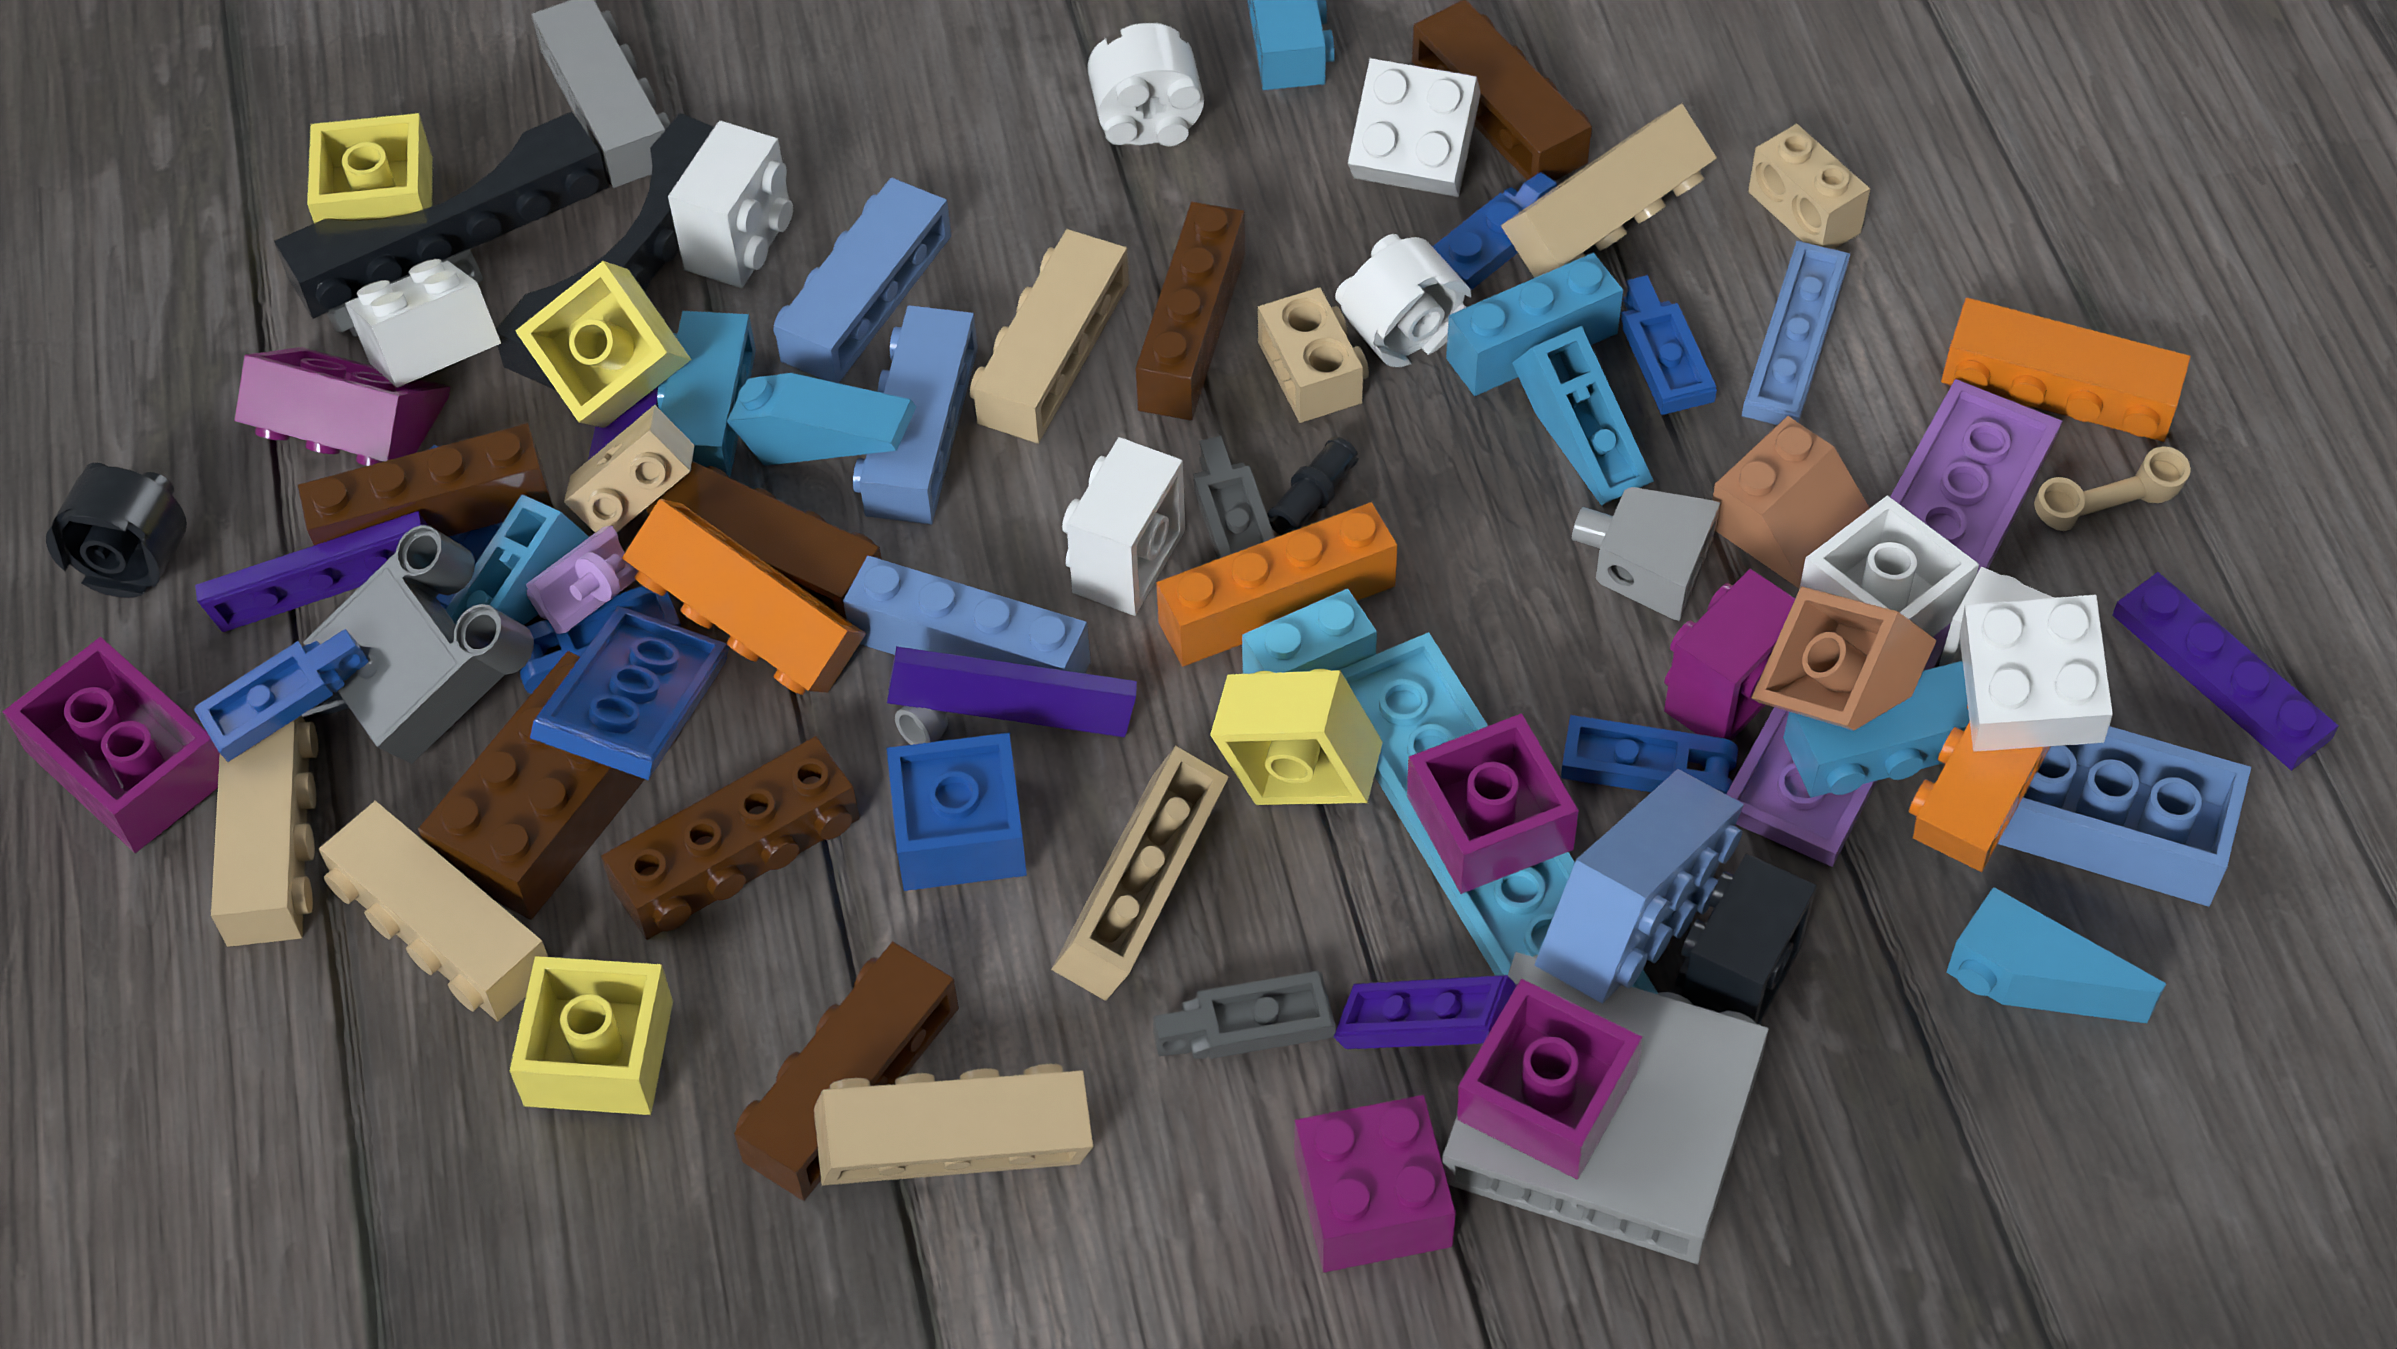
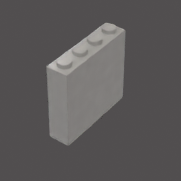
(1668, 1141)

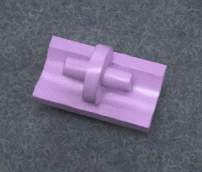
(581, 580)

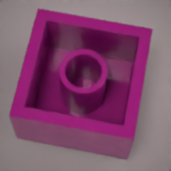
(1724, 657)
(1491, 803)
(1549, 1078)
(1374, 1183)

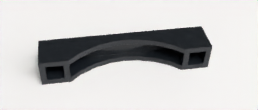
(540, 175)
(641, 251)

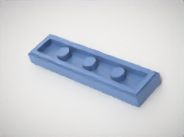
(1796, 334)

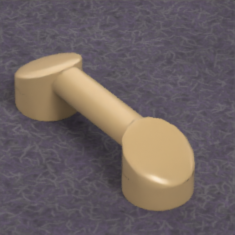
(2157, 481)

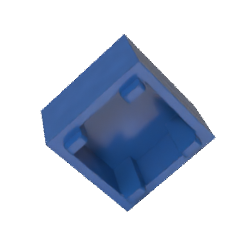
(956, 812)

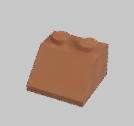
(1787, 499)
(1843, 660)

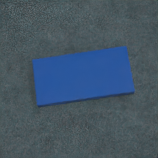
(630, 692)

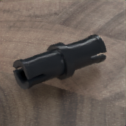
(1313, 486)

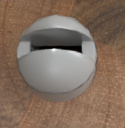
(921, 724)

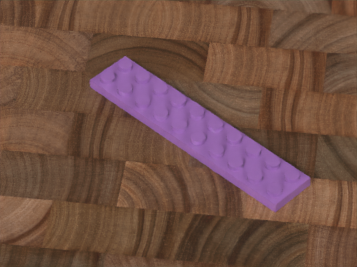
(1968, 489)

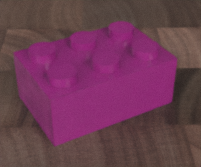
(116, 744)

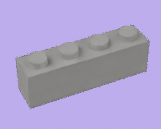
(602, 86)

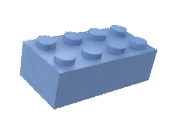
(2134, 813)
(1640, 886)

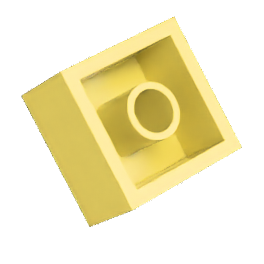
(369, 168)
(603, 345)
(1297, 737)
(592, 1035)

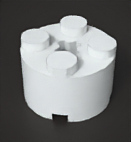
(1146, 86)
(1402, 299)

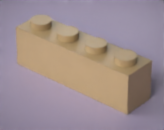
(1610, 192)
(1050, 335)
(265, 838)
(1140, 874)
(433, 910)
(952, 1125)

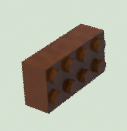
(526, 809)

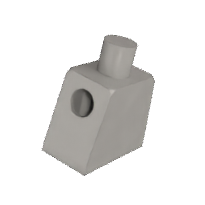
(1651, 546)

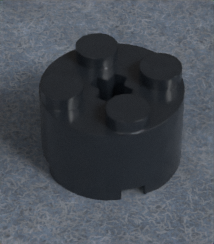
(117, 529)

